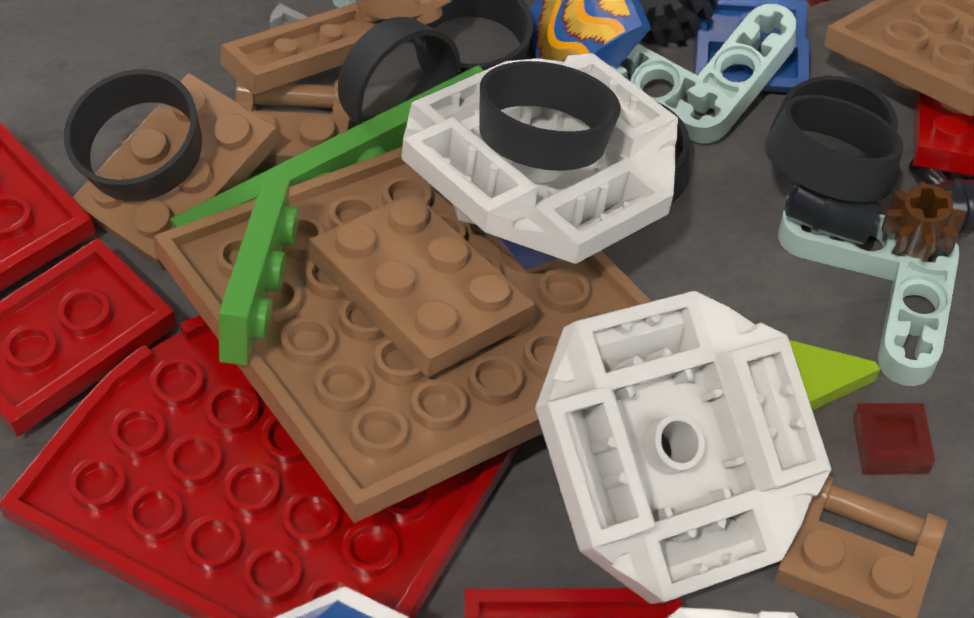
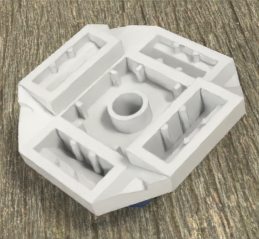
(539, 211)
(736, 433)

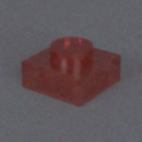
(893, 438)

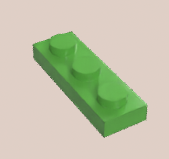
(258, 268)

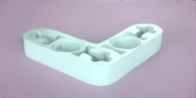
(710, 87)
(909, 277)

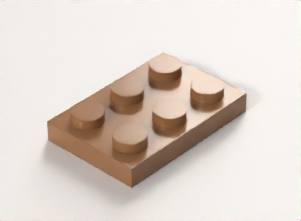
(231, 150)
(421, 283)

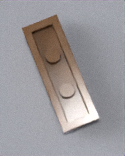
(294, 49)

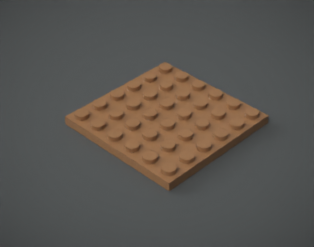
(343, 387)

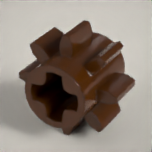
(923, 221)

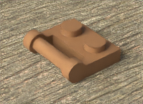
(297, 130)
(856, 570)

